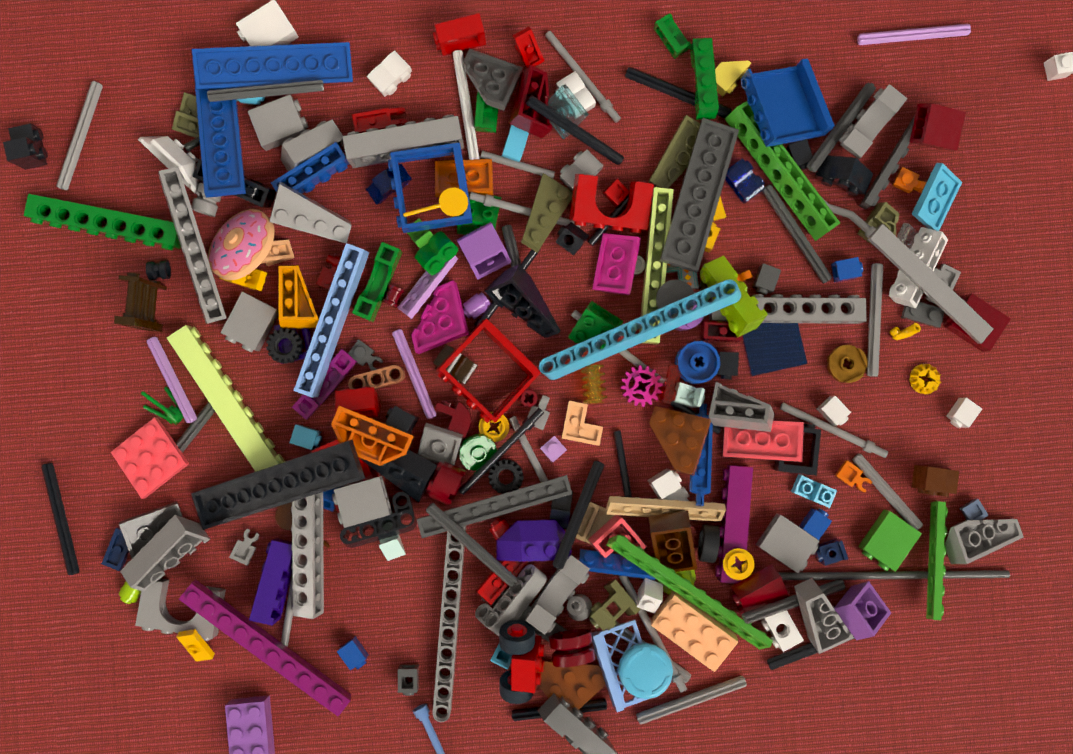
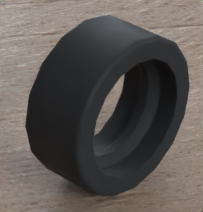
(708, 543)

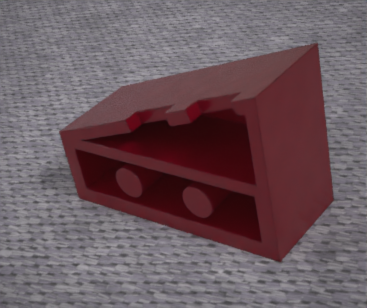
(531, 83)

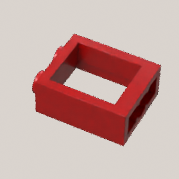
(459, 34)

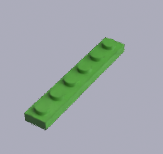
(937, 552)

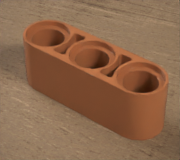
(387, 380)

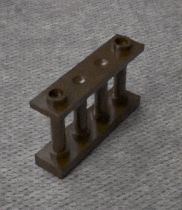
(140, 303)

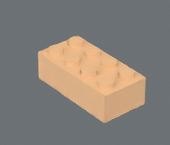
(694, 631)

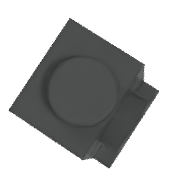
(404, 686)

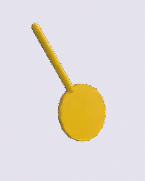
(452, 202)

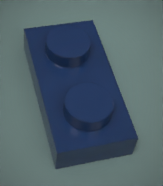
(116, 551)

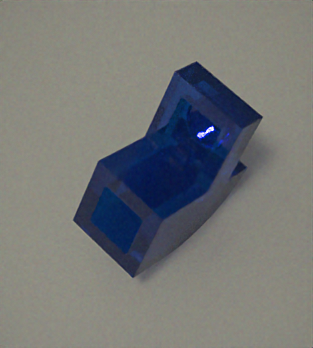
(381, 185)

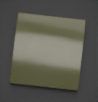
(187, 119)

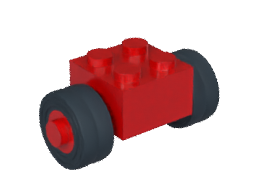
(520, 682)

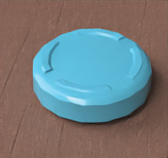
(645, 670)

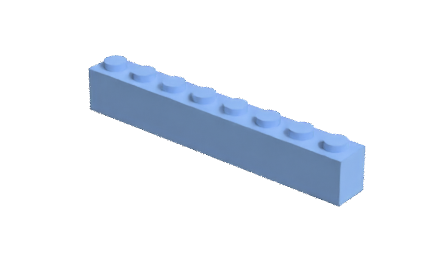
(331, 321)

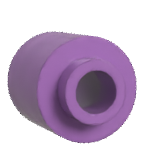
(476, 305)

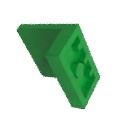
(480, 216)
(594, 322)

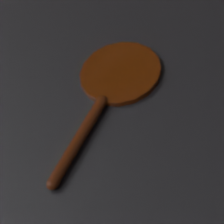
(284, 518)

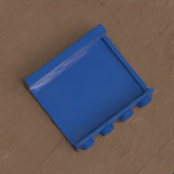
(787, 104)

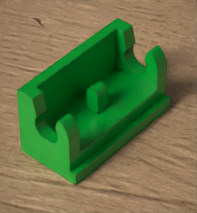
(671, 36)
(485, 116)

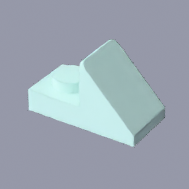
(392, 546)

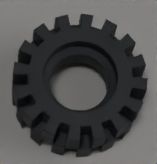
(274, 340)
(501, 465)

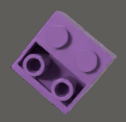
(484, 250)

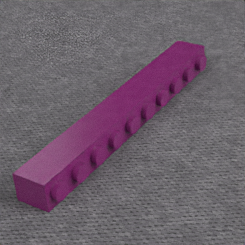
(265, 647)

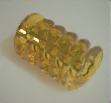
(593, 384)

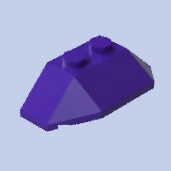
(530, 541)

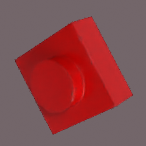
(616, 192)

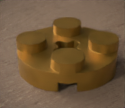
(850, 353)

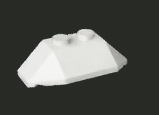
(172, 156)

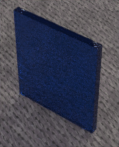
(774, 347)

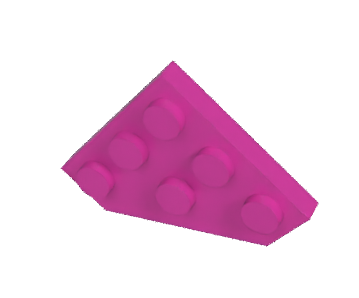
(441, 320)

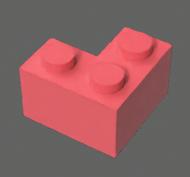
(613, 527)

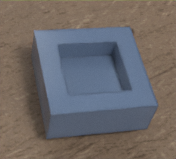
(974, 510)

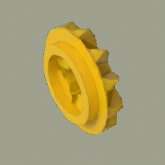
(918, 384)
(503, 429)
(746, 568)

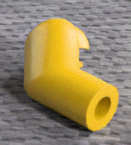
(907, 332)

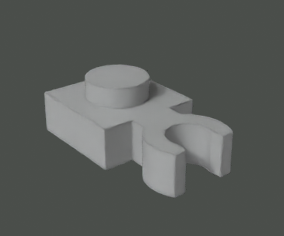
(244, 550)

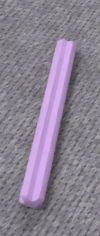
(414, 374)
(171, 380)

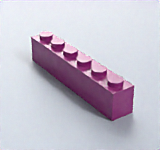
(736, 517)

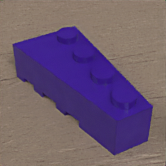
(274, 583)

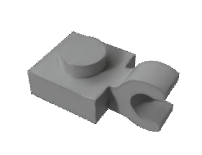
(540, 423)

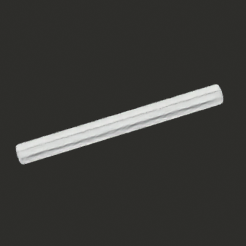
(465, 105)

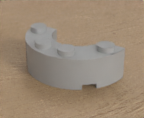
(869, 123)
(554, 594)

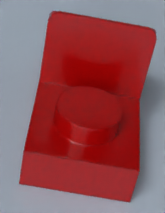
(528, 48)

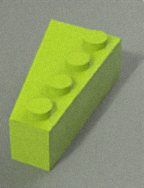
(742, 315)

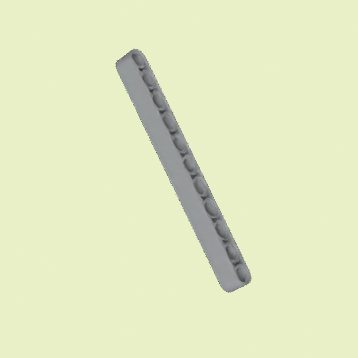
(448, 623)

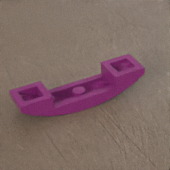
(337, 371)

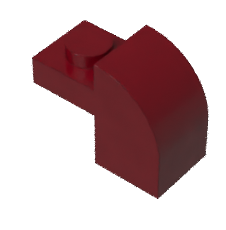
(461, 417)

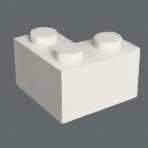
(667, 486)

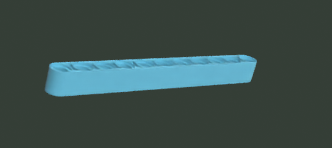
(648, 331)

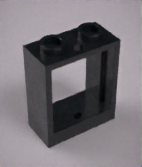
(812, 470)

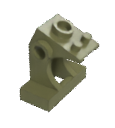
(601, 616)

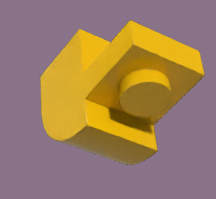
(254, 280)

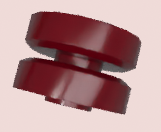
(572, 648)

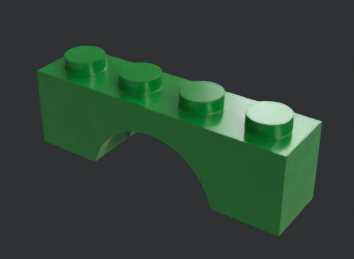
(705, 77)
(383, 271)

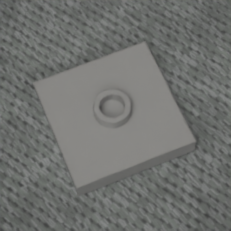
(439, 444)

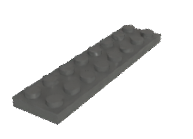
(699, 195)

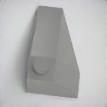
(979, 538)

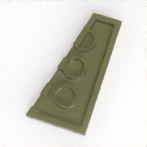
(676, 155)
(546, 210)

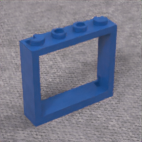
(420, 154)

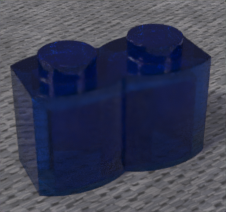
(744, 181)

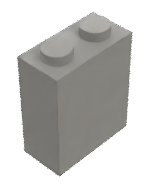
(278, 121)
(250, 322)
(362, 502)
(788, 543)

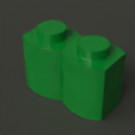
(436, 253)

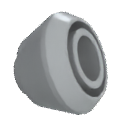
(581, 611)

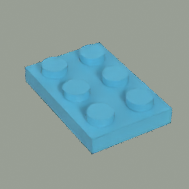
(937, 197)

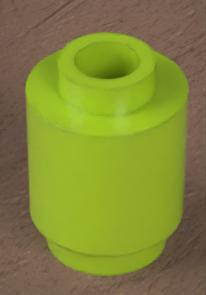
(129, 595)

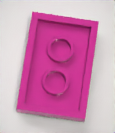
(616, 263)

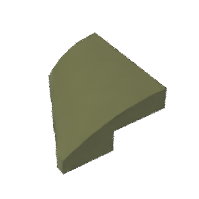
(881, 214)

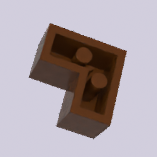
(935, 480)

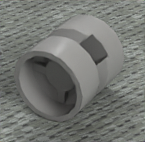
(205, 205)

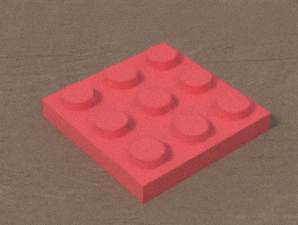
(149, 458)

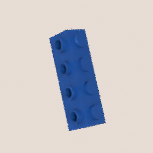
(314, 170)

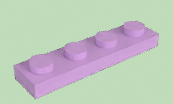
(423, 289)

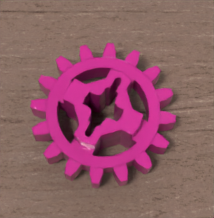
(650, 381)

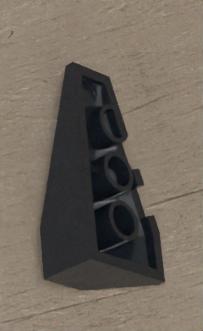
(521, 296)

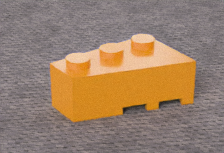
(294, 300)

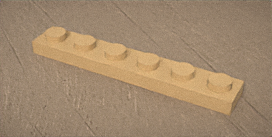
(648, 507)

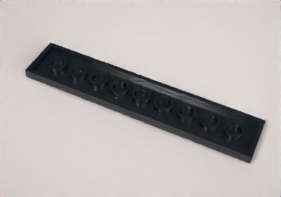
(278, 485)

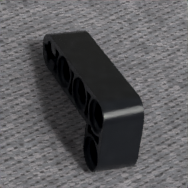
(377, 524)

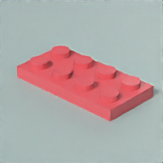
(782, 443)

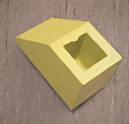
(728, 74)

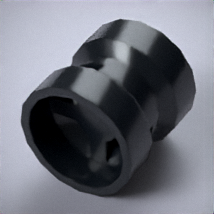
(158, 270)

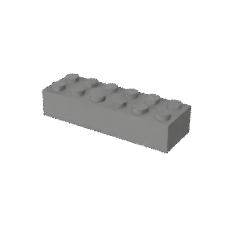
(375, 144)

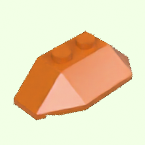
(371, 438)

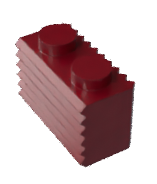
(718, 332)

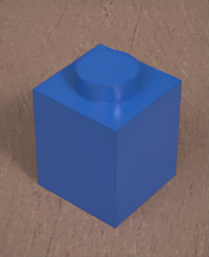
(847, 269)
(815, 523)
(353, 654)

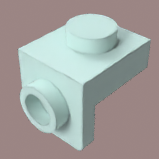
(689, 395)

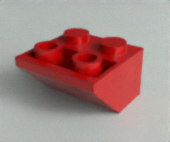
(362, 401)

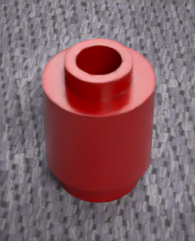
(498, 527)

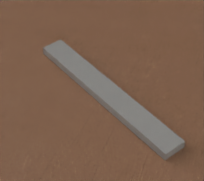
(930, 283)

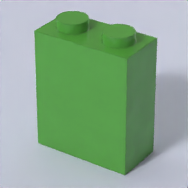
(889, 541)

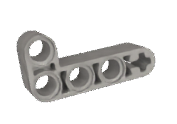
(513, 601)

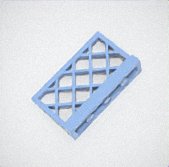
(606, 664)

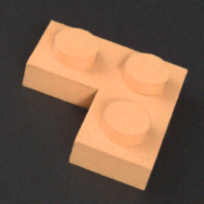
(576, 429)

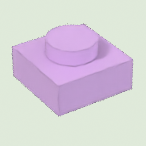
(553, 449)

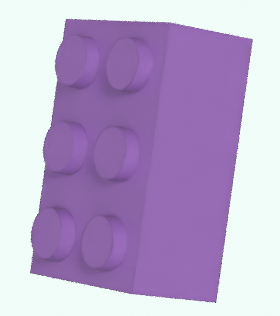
(250, 726)

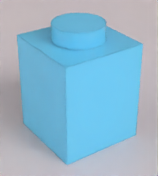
(306, 437)

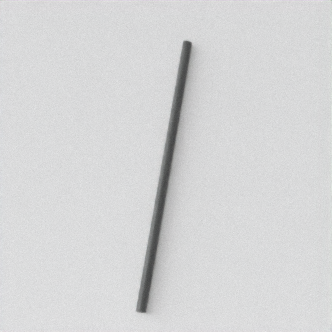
(891, 575)

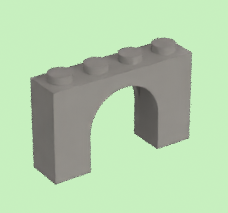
(154, 615)

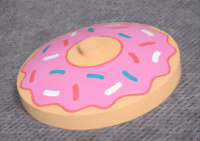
(241, 244)

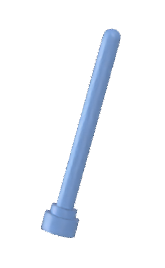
(422, 713)

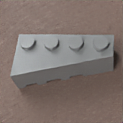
(163, 552)

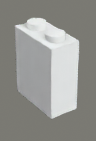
(266, 27)

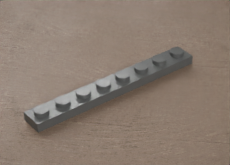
(498, 505)

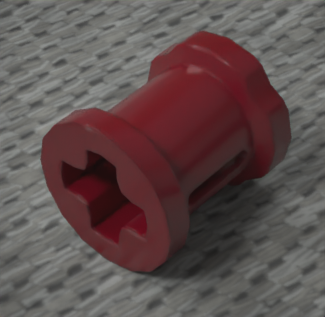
(392, 295)
(533, 397)

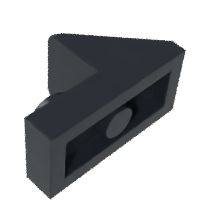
(561, 511)

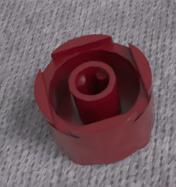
(446, 483)

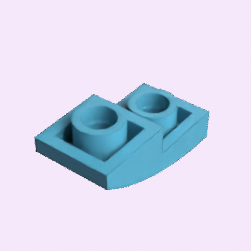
(515, 143)
(814, 491)

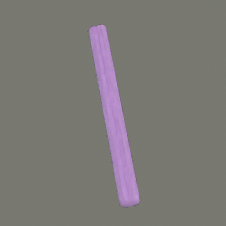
(914, 34)

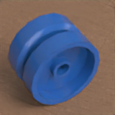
(708, 362)

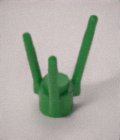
(172, 414)

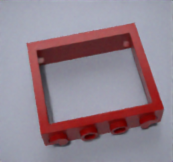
(523, 362)

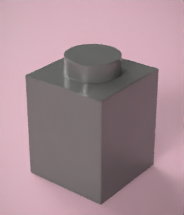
(766, 279)

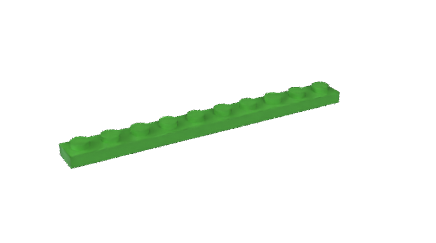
(692, 594)

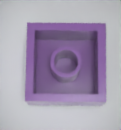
(862, 611)

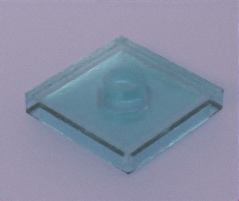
(567, 105)

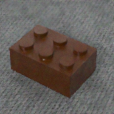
(673, 540)

